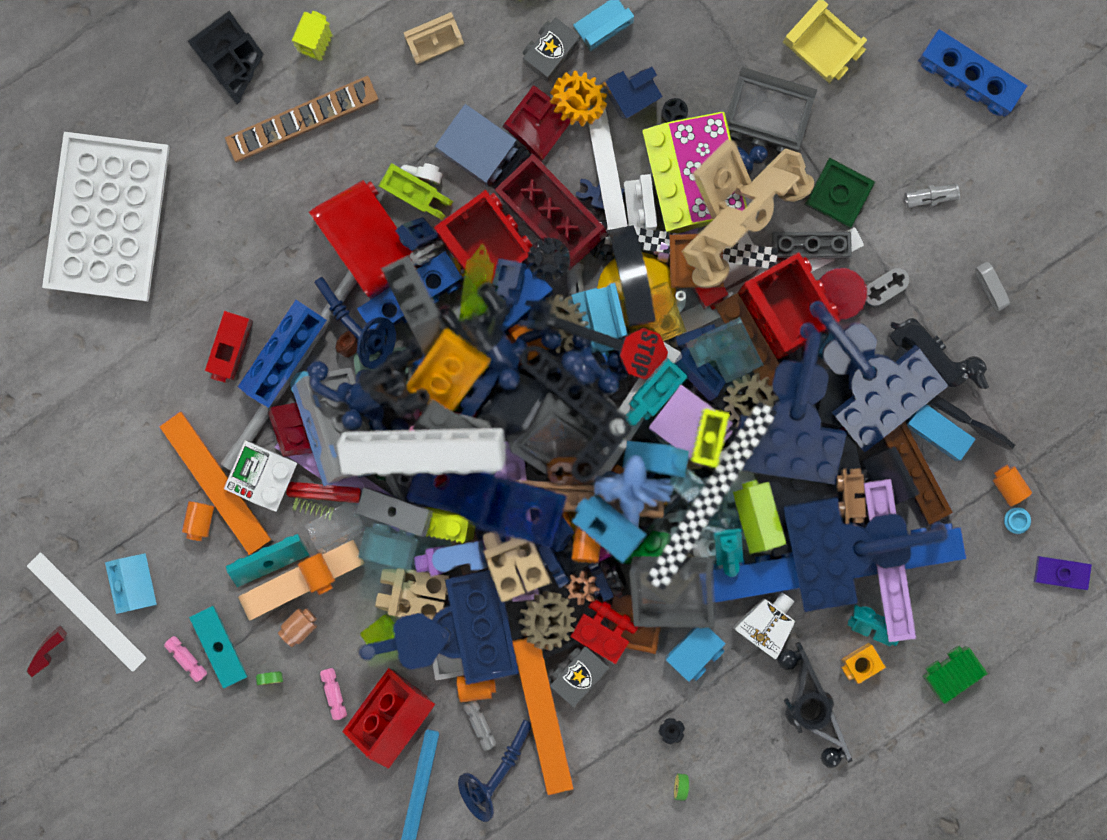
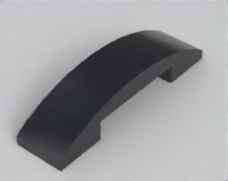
(632, 275)

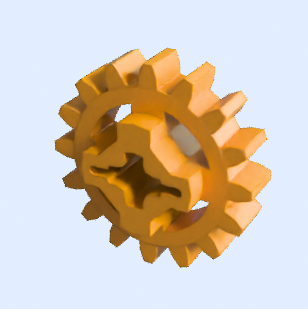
(578, 98)

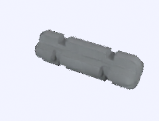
(427, 253)
(480, 725)

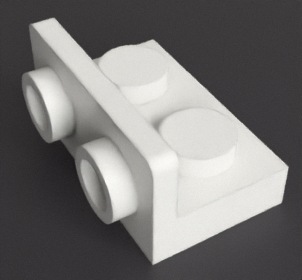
(640, 203)

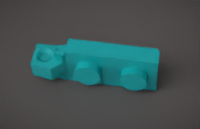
(655, 391)

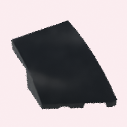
(228, 54)

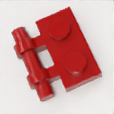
(600, 638)

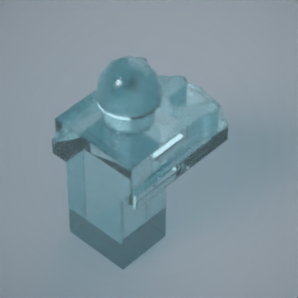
(687, 486)

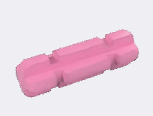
(185, 659)
(333, 694)

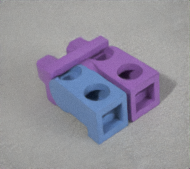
(444, 559)

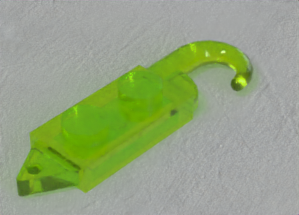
(477, 272)

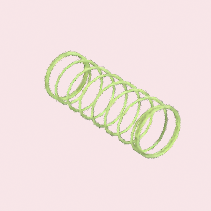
(296, 503)

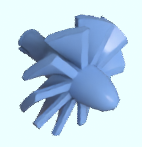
(633, 488)

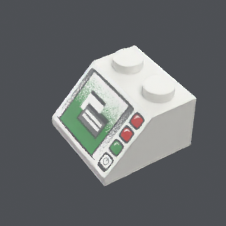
(260, 475)

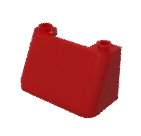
(361, 235)

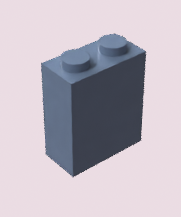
(476, 145)

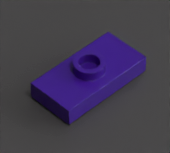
(1062, 573)

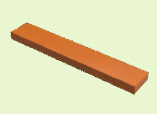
(213, 480)
(543, 717)

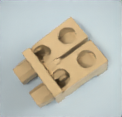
(513, 554)
(407, 592)

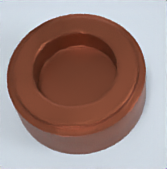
(347, 344)

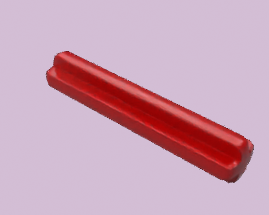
(321, 492)

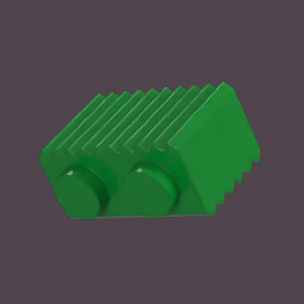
(954, 673)

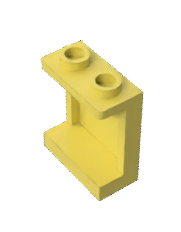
(825, 42)

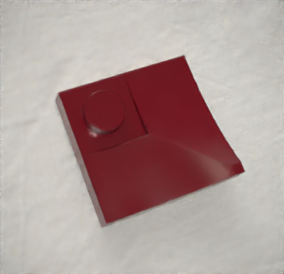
(536, 123)
(289, 430)

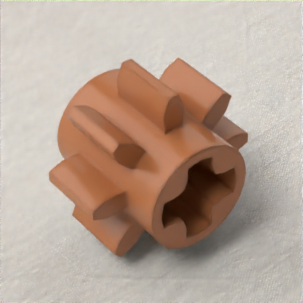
(575, 586)

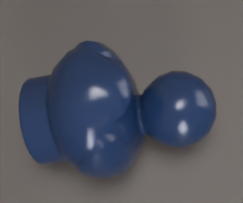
(757, 155)

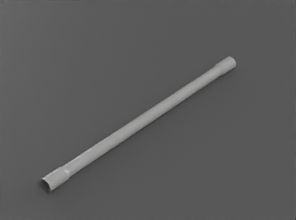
(262, 413)

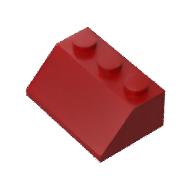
(388, 718)

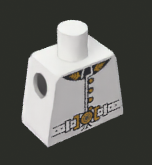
(767, 624)

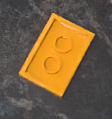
(449, 370)

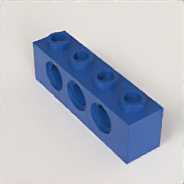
(986, 73)
(439, 266)
(282, 353)

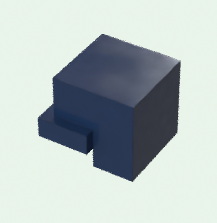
(632, 93)

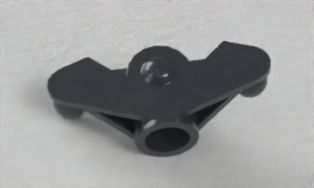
(830, 756)

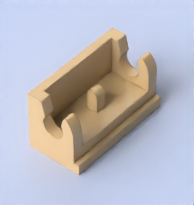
(433, 38)

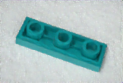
(267, 560)
(225, 662)

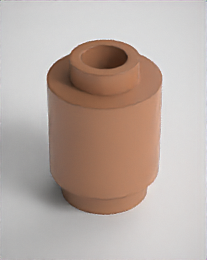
(297, 627)

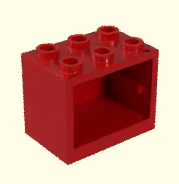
(483, 223)
(782, 303)

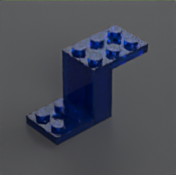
(493, 503)

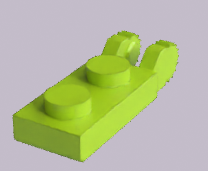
(412, 190)

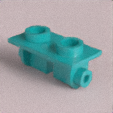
(729, 550)
(866, 619)

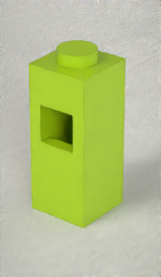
(758, 516)

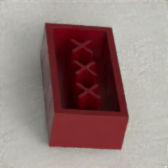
(550, 209)

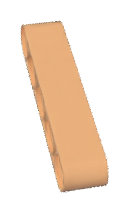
(292, 584)

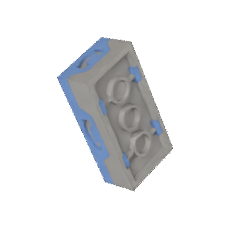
(324, 423)

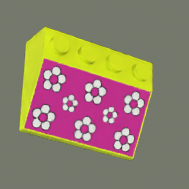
(674, 154)

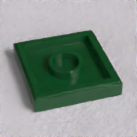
(839, 193)

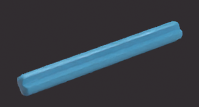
(420, 785)

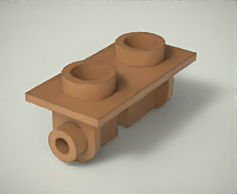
(849, 485)

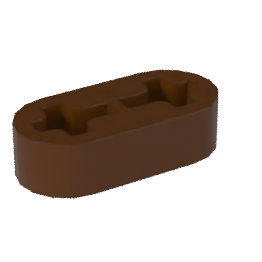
(566, 476)

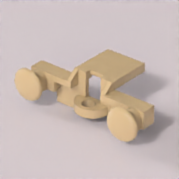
(727, 174)

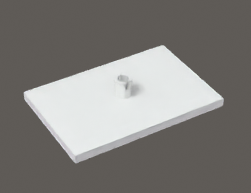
(106, 216)

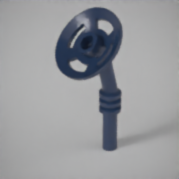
(368, 340)
(481, 793)

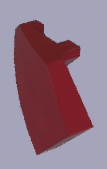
(42, 658)

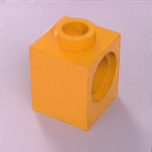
(874, 663)

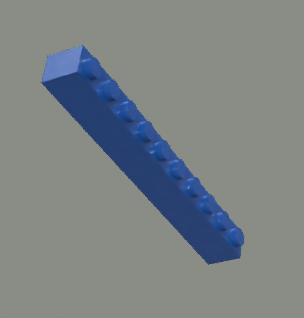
(780, 574)

